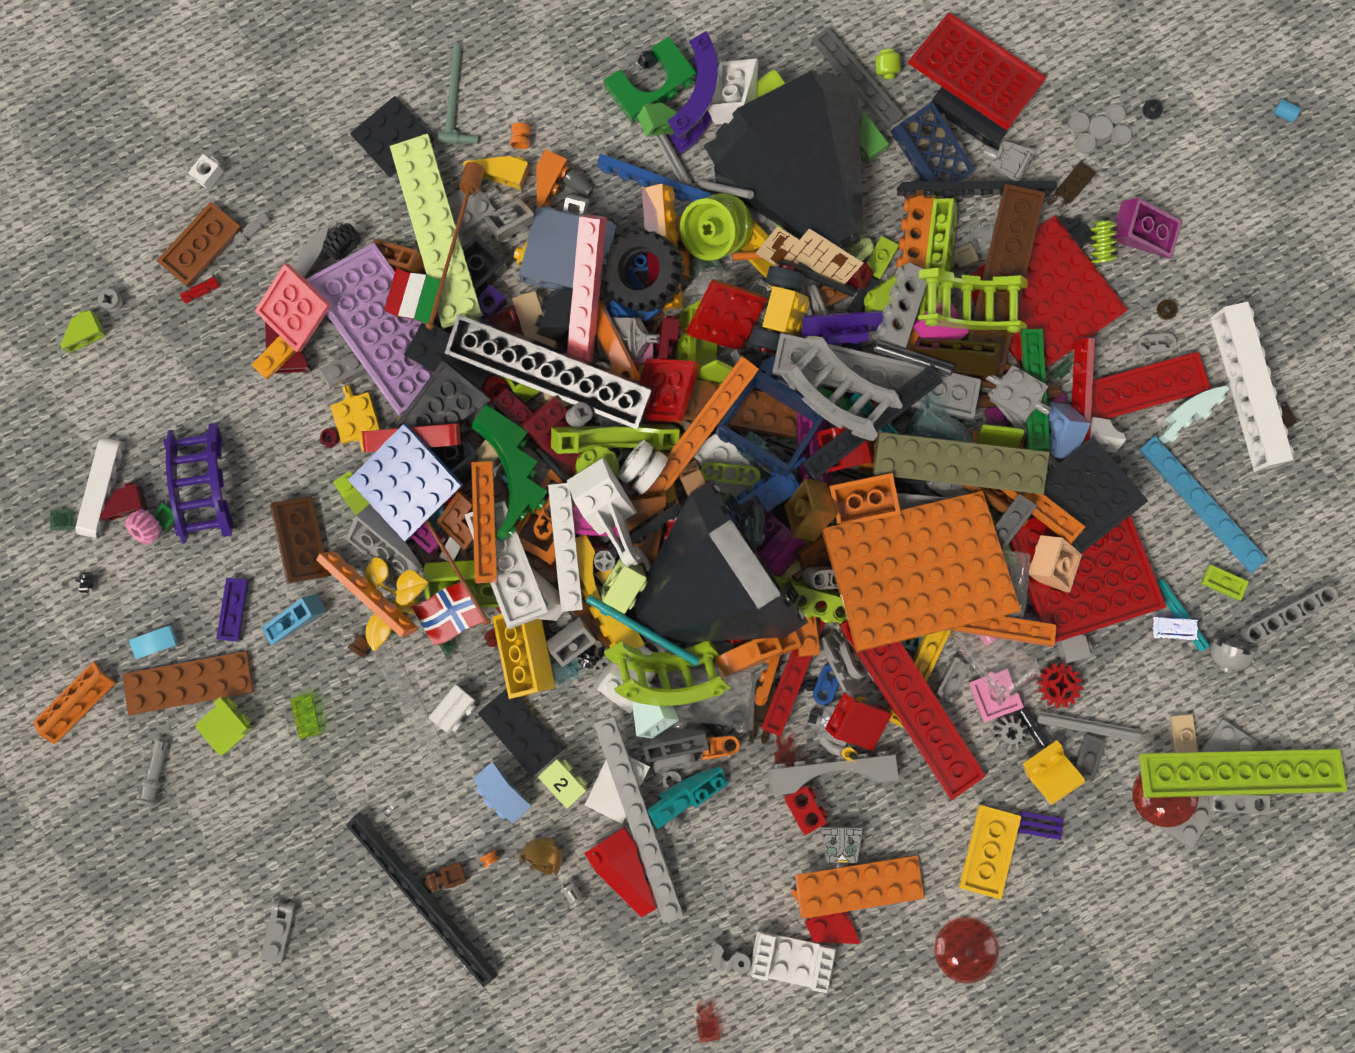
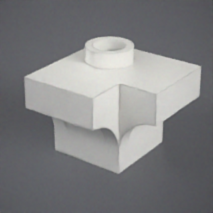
(1106, 434)

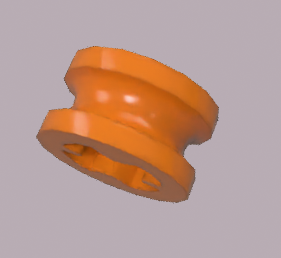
(490, 858)

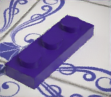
(232, 609)

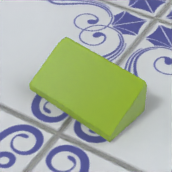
(1000, 435)

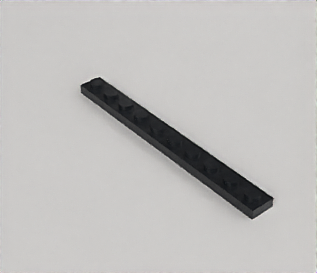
(422, 900)

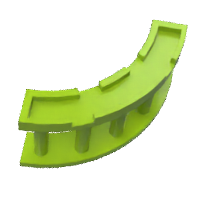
(967, 283)
(661, 663)

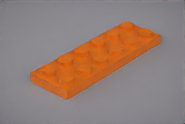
(859, 886)

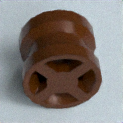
(359, 646)

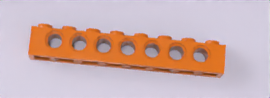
(907, 244)

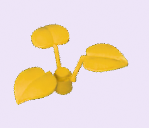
(409, 587)

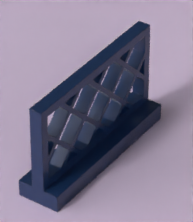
(915, 155)

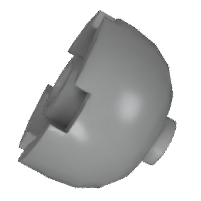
(1231, 654)

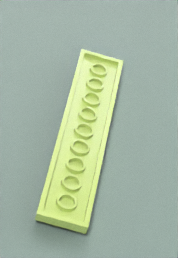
(434, 226)

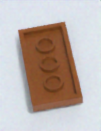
(199, 244)

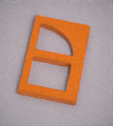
(548, 556)

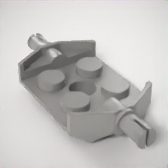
(633, 336)

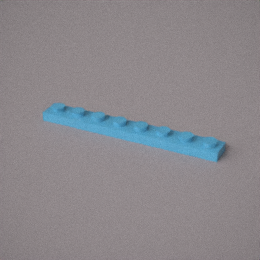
(1202, 504)

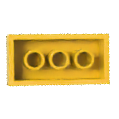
(524, 657)

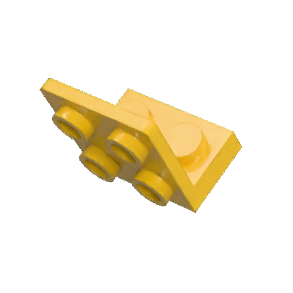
(1053, 773)

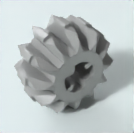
(1016, 736)

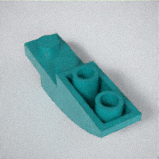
(688, 792)

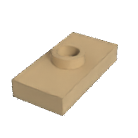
(1184, 733)

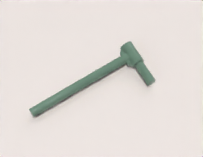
(449, 134)

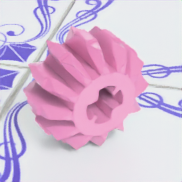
(143, 526)

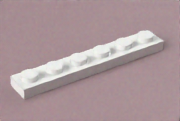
(565, 547)

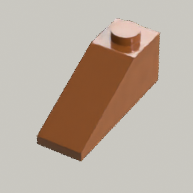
(401, 257)

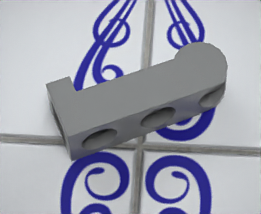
(1240, 804)

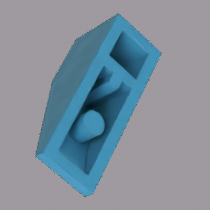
(294, 618)

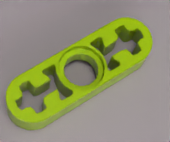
(746, 469)

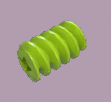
(1104, 241)

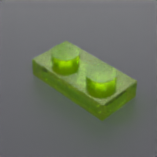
(305, 716)

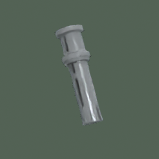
(150, 783)

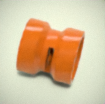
(520, 136)

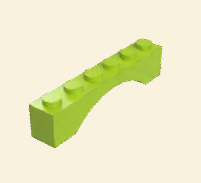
(613, 436)

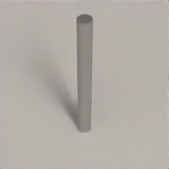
(725, 189)

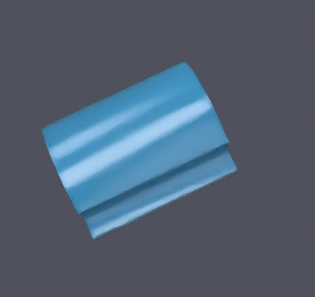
(1286, 110)

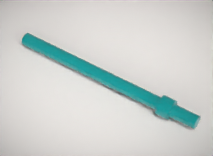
(608, 610)

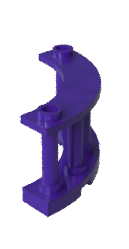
(694, 117)
(213, 477)

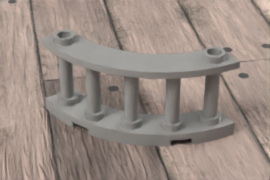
(826, 406)

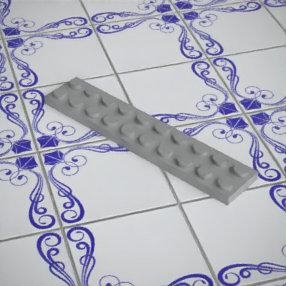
(955, 394)

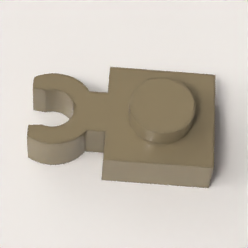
(964, 257)

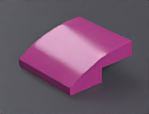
(939, 331)

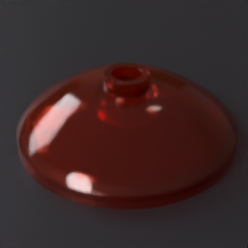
(1163, 811)
(952, 945)

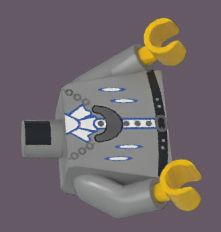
(831, 744)

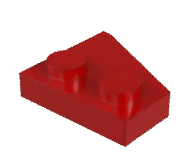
(832, 929)

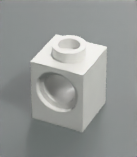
(209, 179)

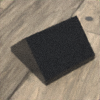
(457, 457)

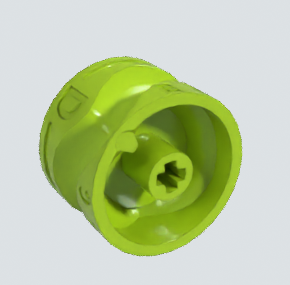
(715, 226)

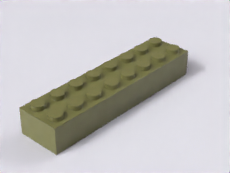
(960, 462)

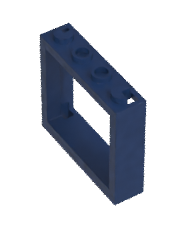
(785, 396)

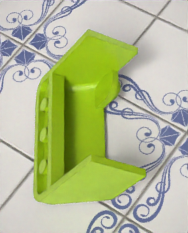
(699, 350)

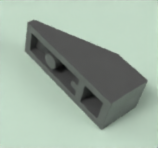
(674, 743)

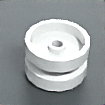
(642, 467)

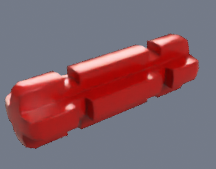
(199, 290)

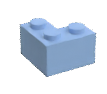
(501, 793)

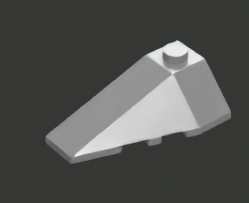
(375, 536)

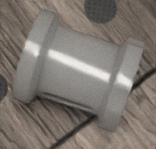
(567, 892)

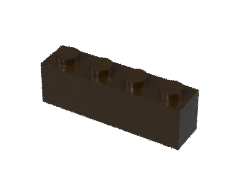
(967, 356)

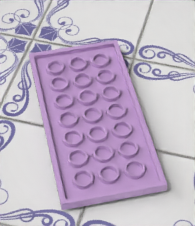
(358, 295)

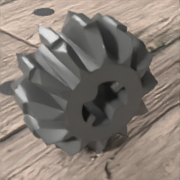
(776, 451)

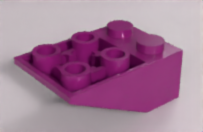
(778, 545)

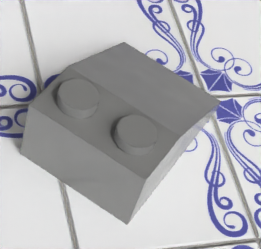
(510, 220)

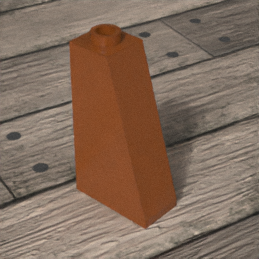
(646, 506)

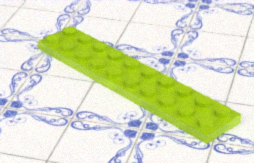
(1242, 773)

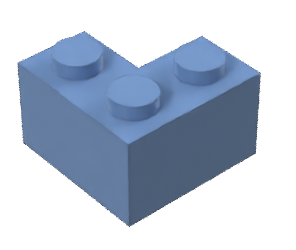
(1067, 429)

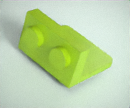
(224, 725)

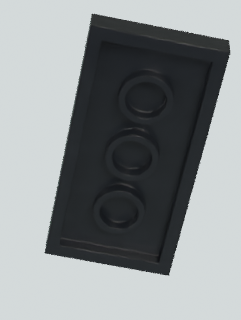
(429, 349)
(521, 732)

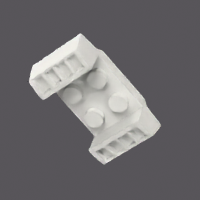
(792, 961)

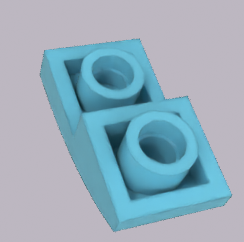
(153, 642)

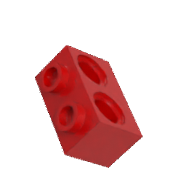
(800, 812)

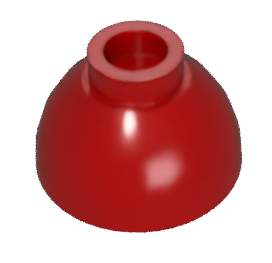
(495, 385)

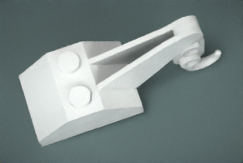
(606, 506)

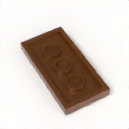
(298, 539)

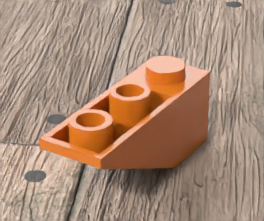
(549, 173)

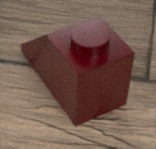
(124, 502)

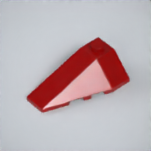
(619, 866)

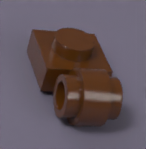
(451, 876)

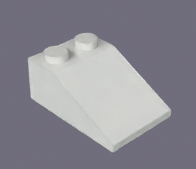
(734, 88)
(611, 678)
(604, 794)

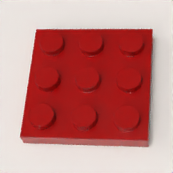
(726, 315)
(673, 387)

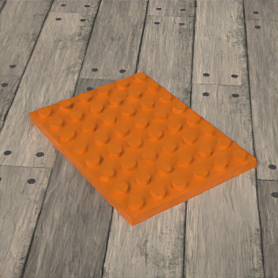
(920, 571)

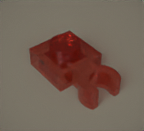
(784, 755)
(707, 1026)

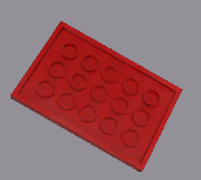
(977, 70)

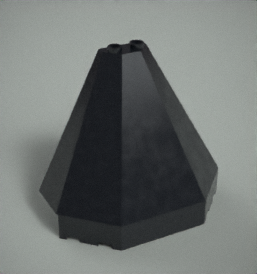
(798, 156)
(713, 581)

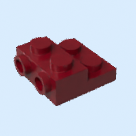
(669, 332)

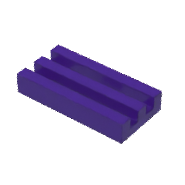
(1058, 828)

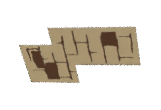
(812, 251)

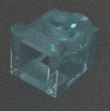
(564, 674)

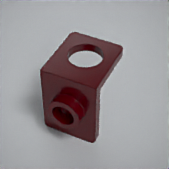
(861, 277)

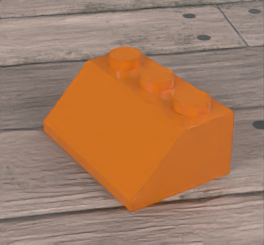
(865, 499)

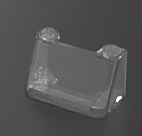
(998, 662)
(731, 708)

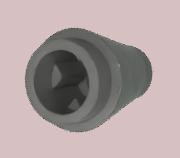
(577, 182)

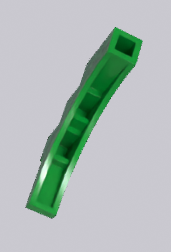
(508, 441)

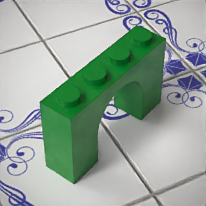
(679, 77)

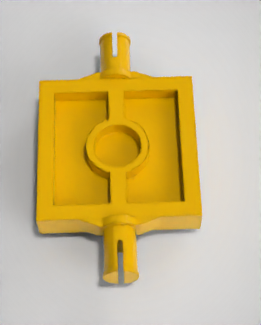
(354, 415)

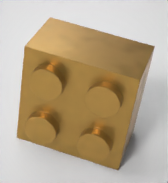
(810, 509)

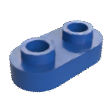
(825, 684)

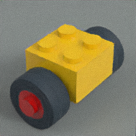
(784, 308)

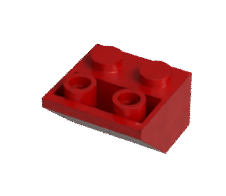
(858, 456)

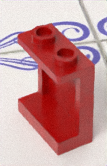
(858, 722)

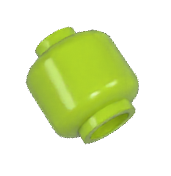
(888, 64)

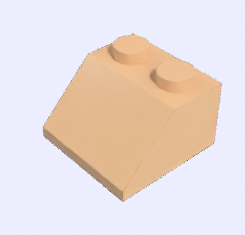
(1055, 563)

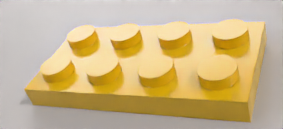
(989, 852)

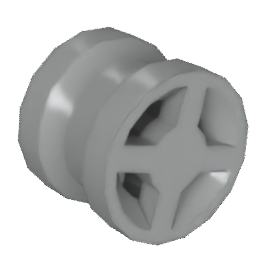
(115, 300)
(573, 415)
(601, 560)

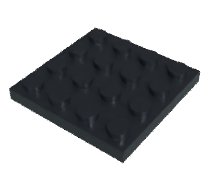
(1093, 492)

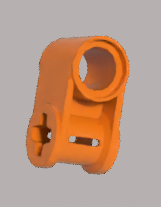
(717, 747)

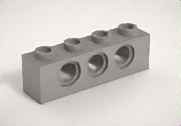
(911, 301)

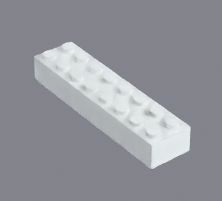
(1252, 387)

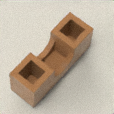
(691, 476)

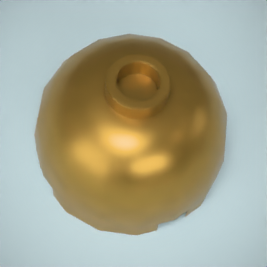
(542, 855)

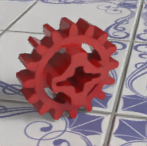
(1059, 694)

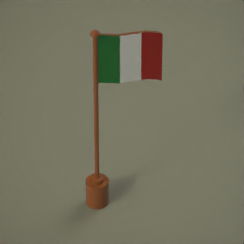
(418, 295)

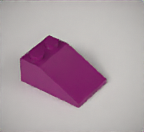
(1147, 228)

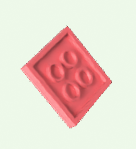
(293, 307)

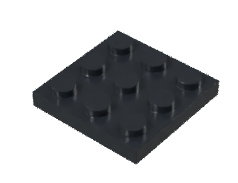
(387, 127)

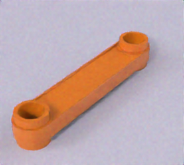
(614, 345)

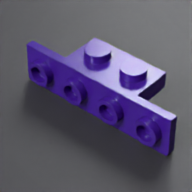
(842, 326)

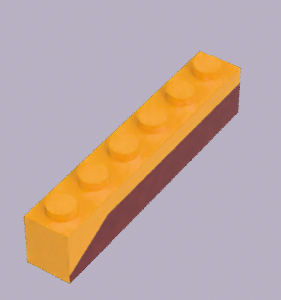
(660, 218)

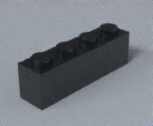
(969, 119)

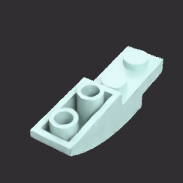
(1193, 409)

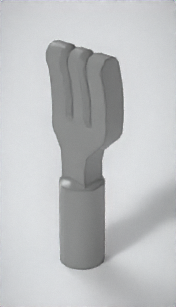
(384, 814)

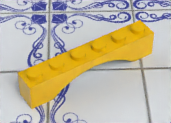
(609, 626)

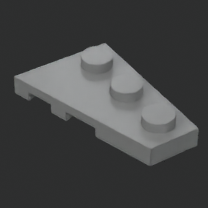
(831, 647)

